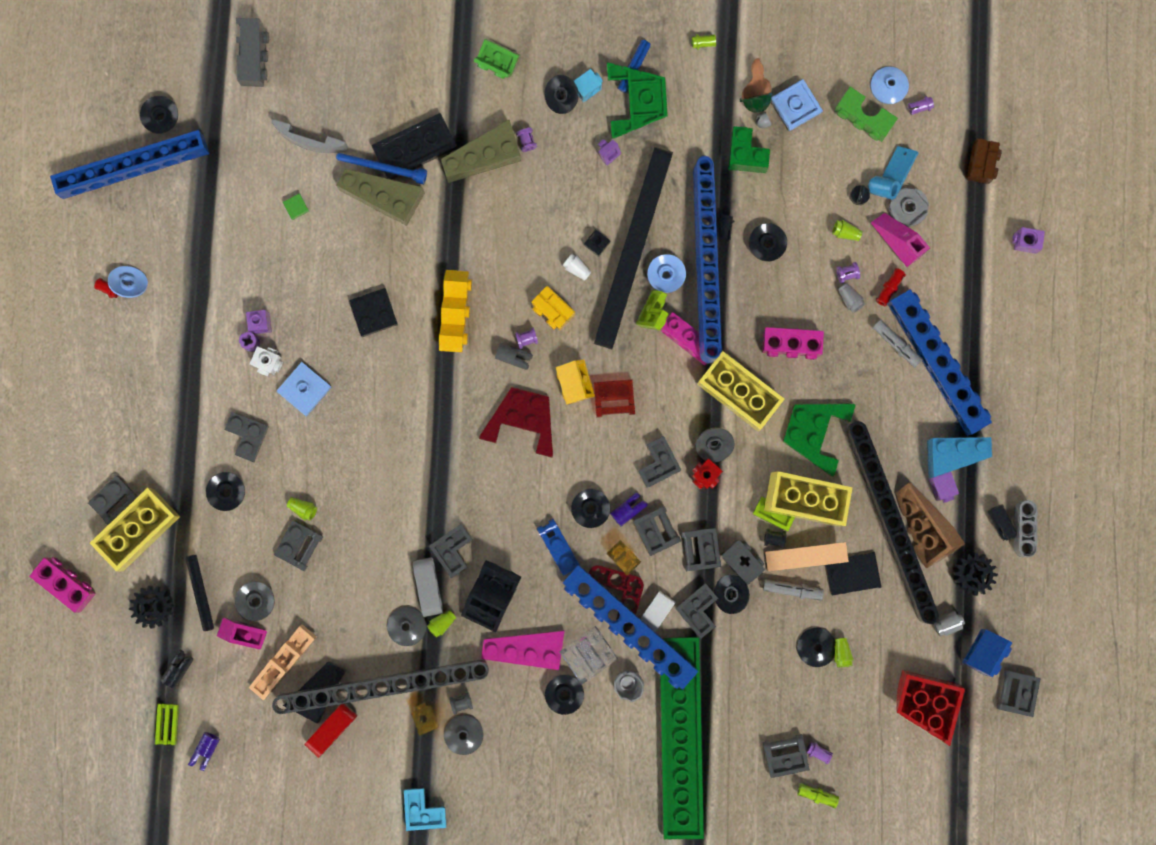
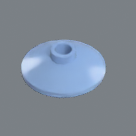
(883, 91)
(669, 264)
(127, 281)

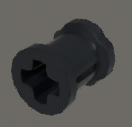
(775, 538)

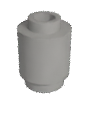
(949, 624)

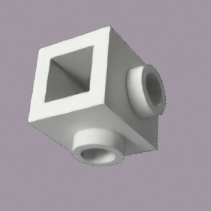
(260, 360)

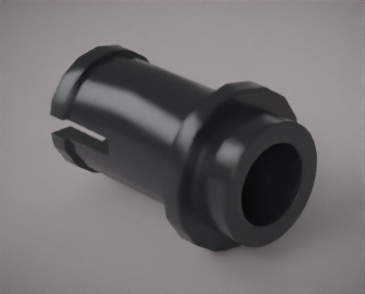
(726, 227)

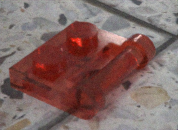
(614, 391)

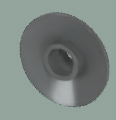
(715, 451)
(245, 605)
(414, 619)
(465, 724)

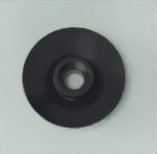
(555, 97)
(153, 108)
(770, 233)
(216, 487)
(594, 498)
(725, 592)
(806, 646)
(564, 705)

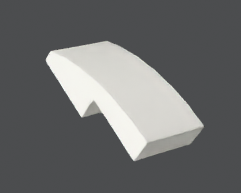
(657, 611)

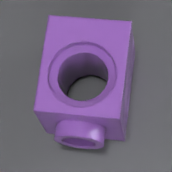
(1035, 236)
(259, 322)
(944, 487)

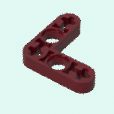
(624, 586)

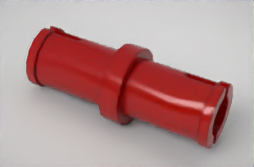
(890, 287)

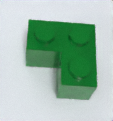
(743, 156)

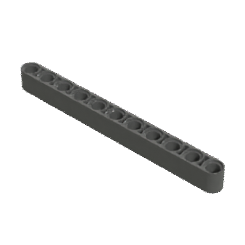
(372, 692)

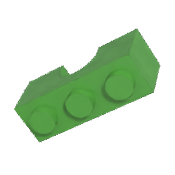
(876, 126)

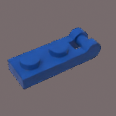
(558, 547)

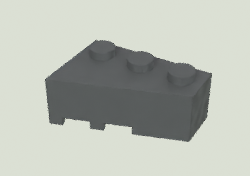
(252, 52)

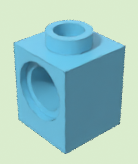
(588, 85)

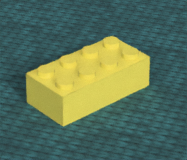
(740, 391)
(808, 499)
(134, 529)

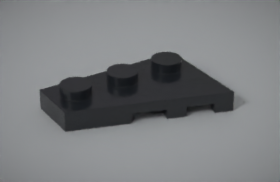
(328, 675)

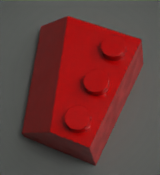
(930, 703)

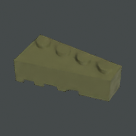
(485, 153)
(382, 194)

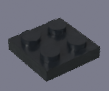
(373, 312)

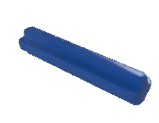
(635, 62)

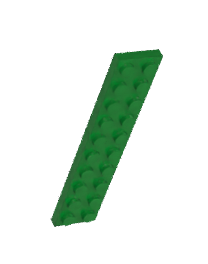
(682, 748)

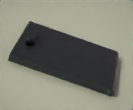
(853, 576)

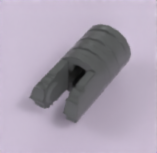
(508, 355)

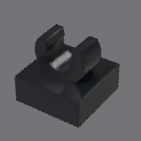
(597, 243)

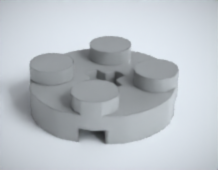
(919, 208)

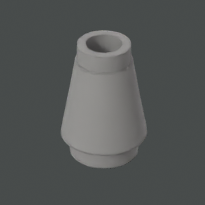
(851, 298)

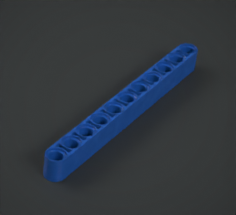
(703, 266)

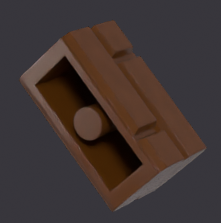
(983, 161)

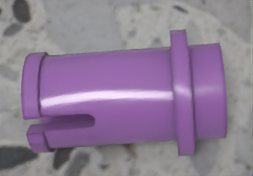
(922, 105)
(818, 752)

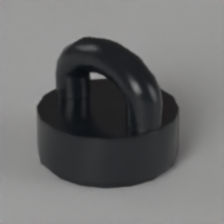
(859, 195)

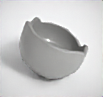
(629, 685)

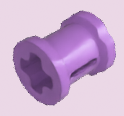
(526, 139)
(854, 269)
(249, 336)
(526, 338)

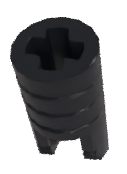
(1002, 522)
(176, 671)

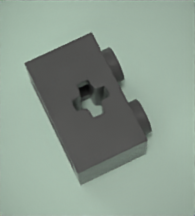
(732, 558)

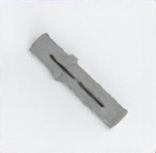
(897, 343)
(801, 591)

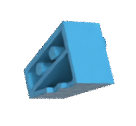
(954, 453)

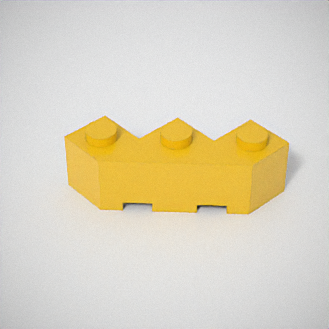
(454, 311)

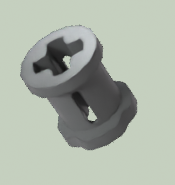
(461, 703)

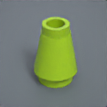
(846, 231)
(302, 508)
(441, 623)
(843, 654)

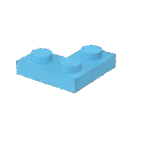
(420, 817)

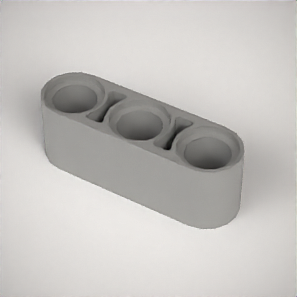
(1022, 538)
(427, 587)

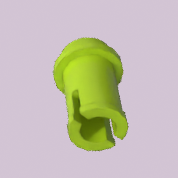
(703, 41)

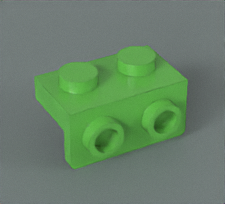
(497, 59)

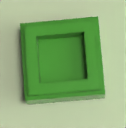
(295, 206)

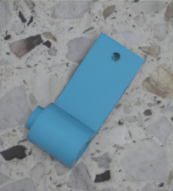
(894, 175)

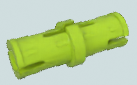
(818, 795)

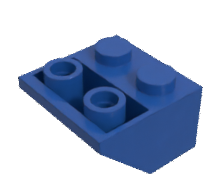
(987, 653)

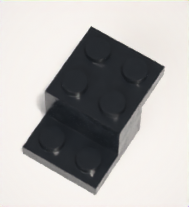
(491, 596)

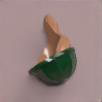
(757, 93)

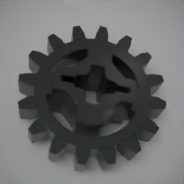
(978, 581)
(144, 601)

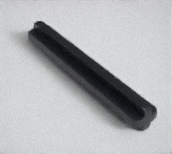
(199, 593)

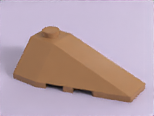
(929, 528)

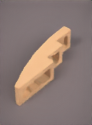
(806, 556)
(282, 662)

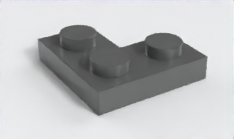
(251, 433)
(664, 465)
(446, 550)
(693, 610)

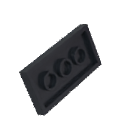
(415, 145)

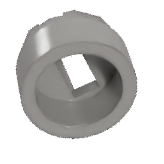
(763, 121)

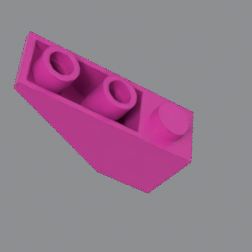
(902, 240)

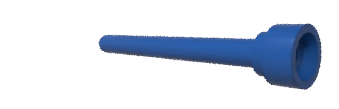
(418, 175)

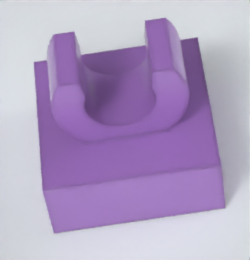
(608, 151)

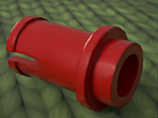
(102, 286)

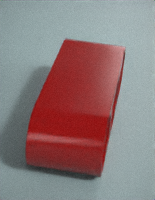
(330, 730)

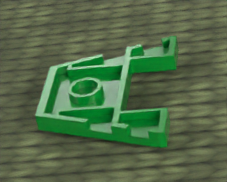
(646, 98)
(808, 428)

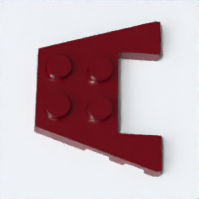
(526, 412)

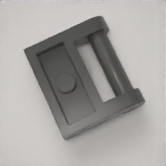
(109, 497)
(651, 534)
(292, 543)
(707, 547)
(1025, 693)
(789, 762)

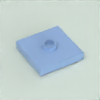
(796, 105)
(304, 389)

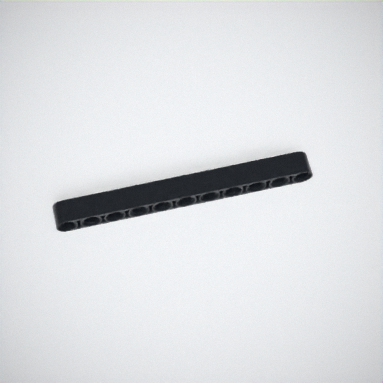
(633, 248)
(899, 529)

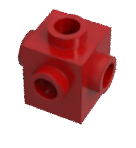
(709, 468)

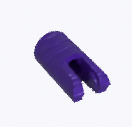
(624, 512)
(204, 748)

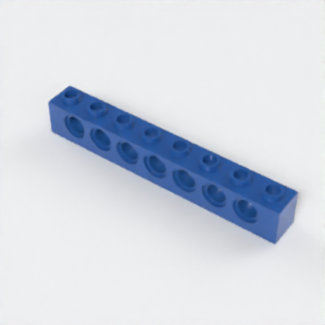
(129, 164)
(938, 373)
(679, 679)

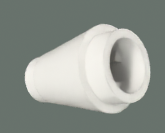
(576, 267)

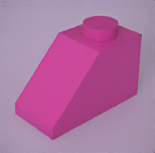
(241, 633)

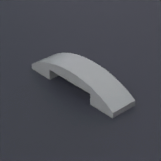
(330, 146)

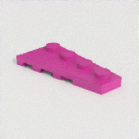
(529, 650)

